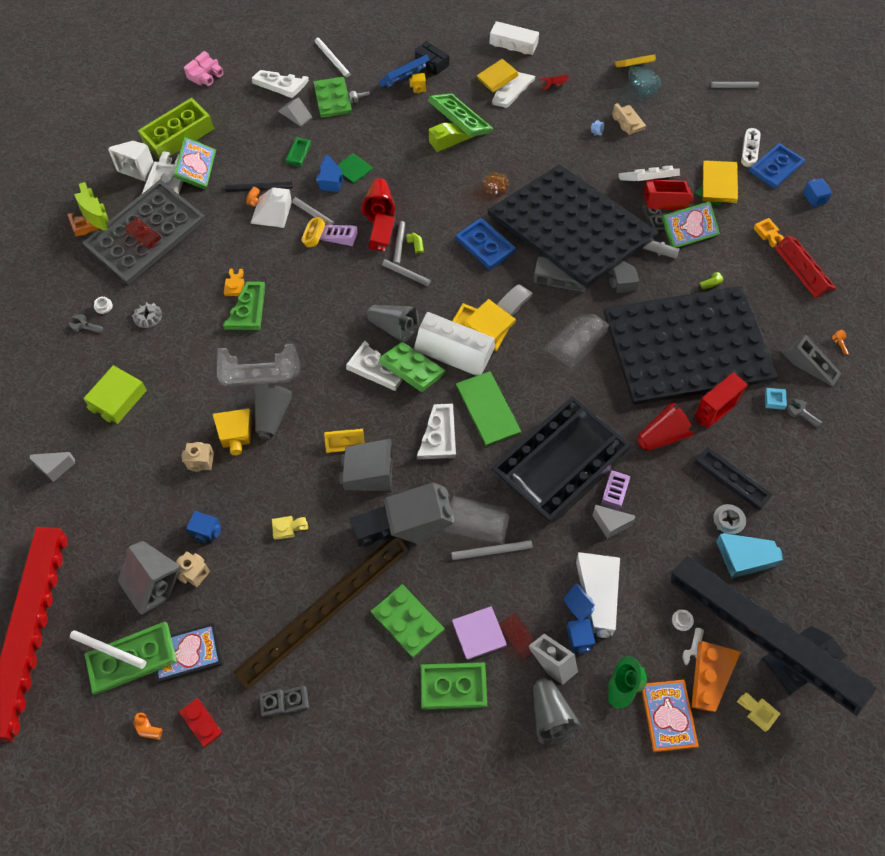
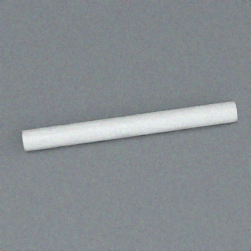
(330, 55)
(110, 650)

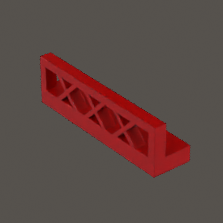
(804, 266)

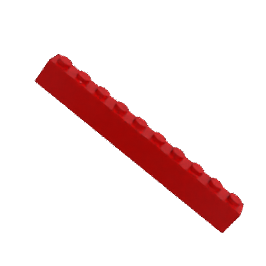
(26, 625)

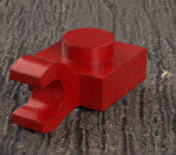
(557, 80)

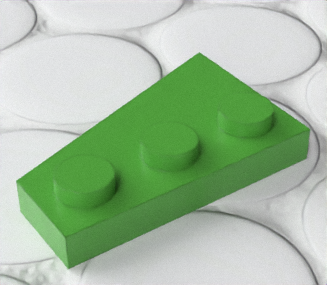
(249, 308)

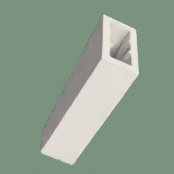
(600, 582)

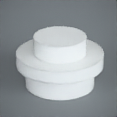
(102, 305)
(682, 620)

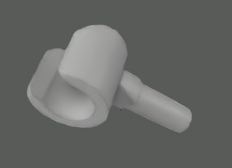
(353, 94)

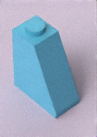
(748, 554)

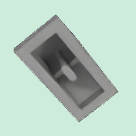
(296, 112)
(53, 464)
(612, 521)

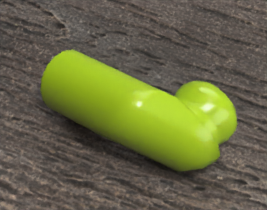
(417, 241)
(714, 281)

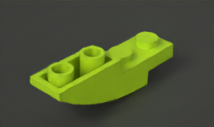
(91, 208)

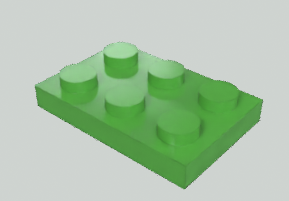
(332, 97)
(411, 366)
(407, 621)

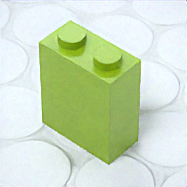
(114, 395)

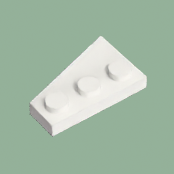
(366, 364)
(439, 435)

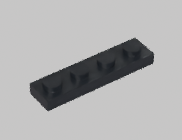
(733, 478)

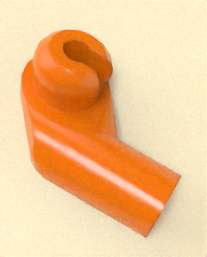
(251, 197)
(144, 728)

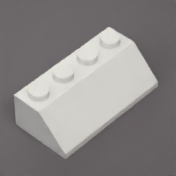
(454, 344)

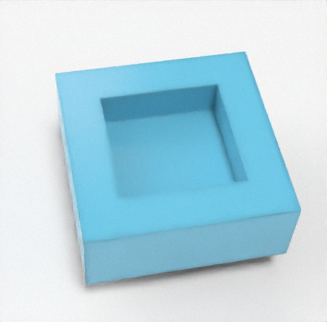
(775, 398)

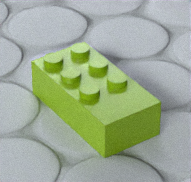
(170, 129)

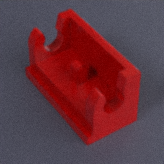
(381, 232)

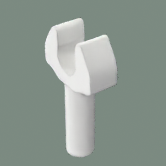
(693, 651)

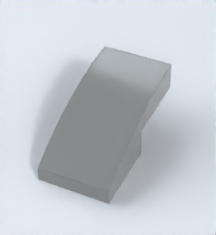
(514, 299)

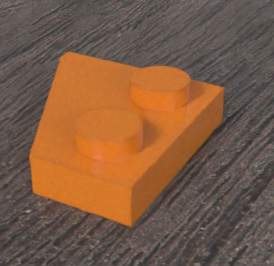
(81, 225)

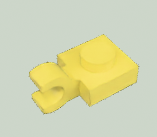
(285, 527)
(761, 712)

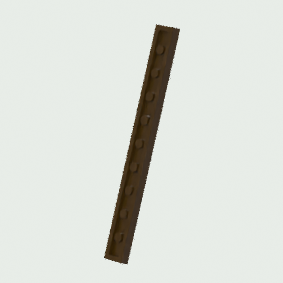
(320, 612)

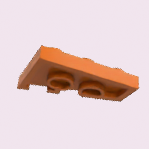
(712, 674)

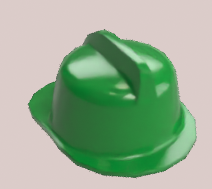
(626, 682)

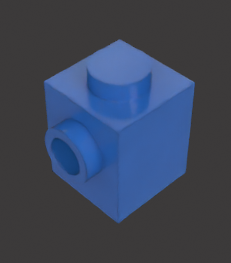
(817, 192)
(203, 527)
(580, 636)

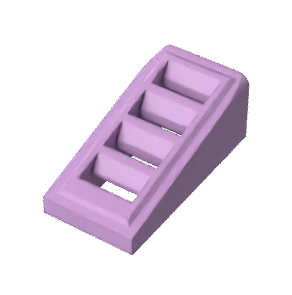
(341, 239)
(611, 502)

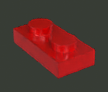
(201, 722)

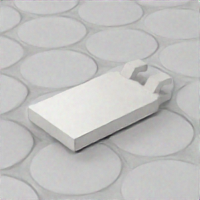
(164, 171)

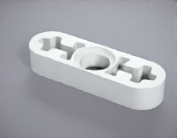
(753, 143)

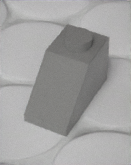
(554, 658)

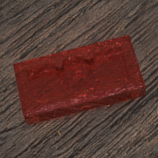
(143, 233)
(517, 635)

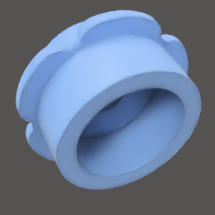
(597, 128)

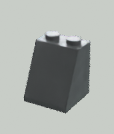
(367, 466)
(419, 512)
(147, 576)

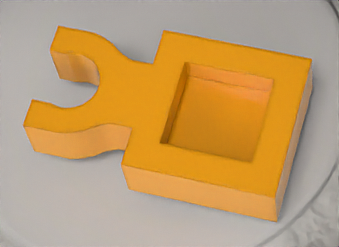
(768, 230)
(235, 284)

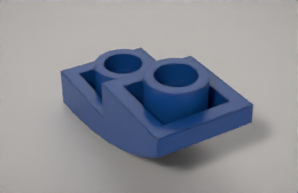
(579, 603)

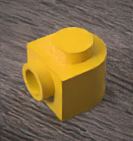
(418, 82)

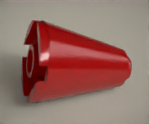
(378, 200)
(665, 429)

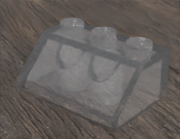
(577, 339)
(479, 520)

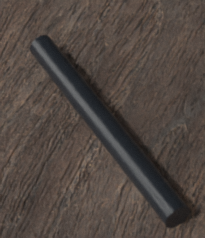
(261, 186)

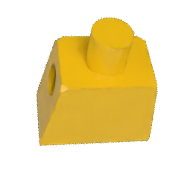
(234, 429)

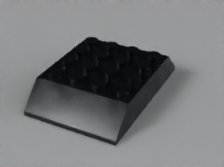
(562, 459)

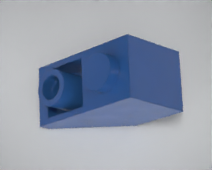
(330, 175)

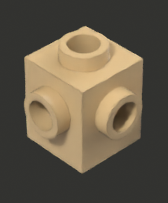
(198, 456)
(192, 569)

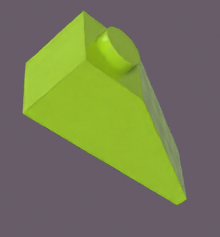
(446, 135)

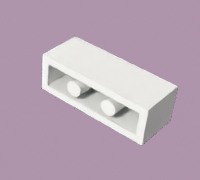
(514, 38)

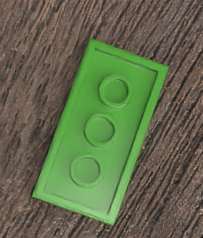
(460, 114)
(488, 409)
(150, 644)

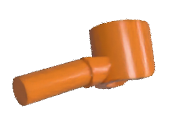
(841, 335)

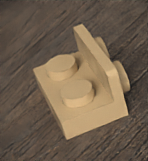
(628, 119)

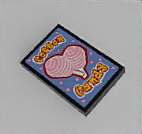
(194, 652)

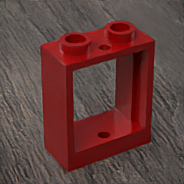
(667, 194)
(720, 400)

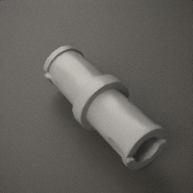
(661, 248)

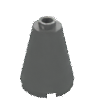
(394, 320)
(270, 408)
(552, 713)

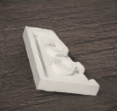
(284, 85)
(508, 93)
(653, 173)

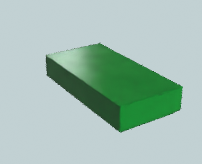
(298, 151)

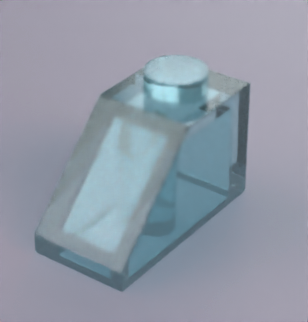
(644, 81)

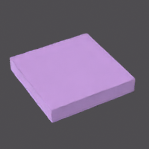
(479, 633)

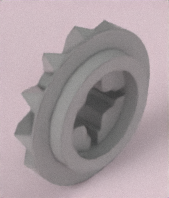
(152, 319)
(733, 513)

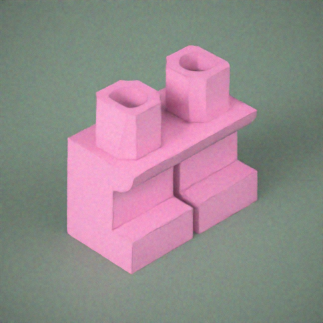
(202, 69)

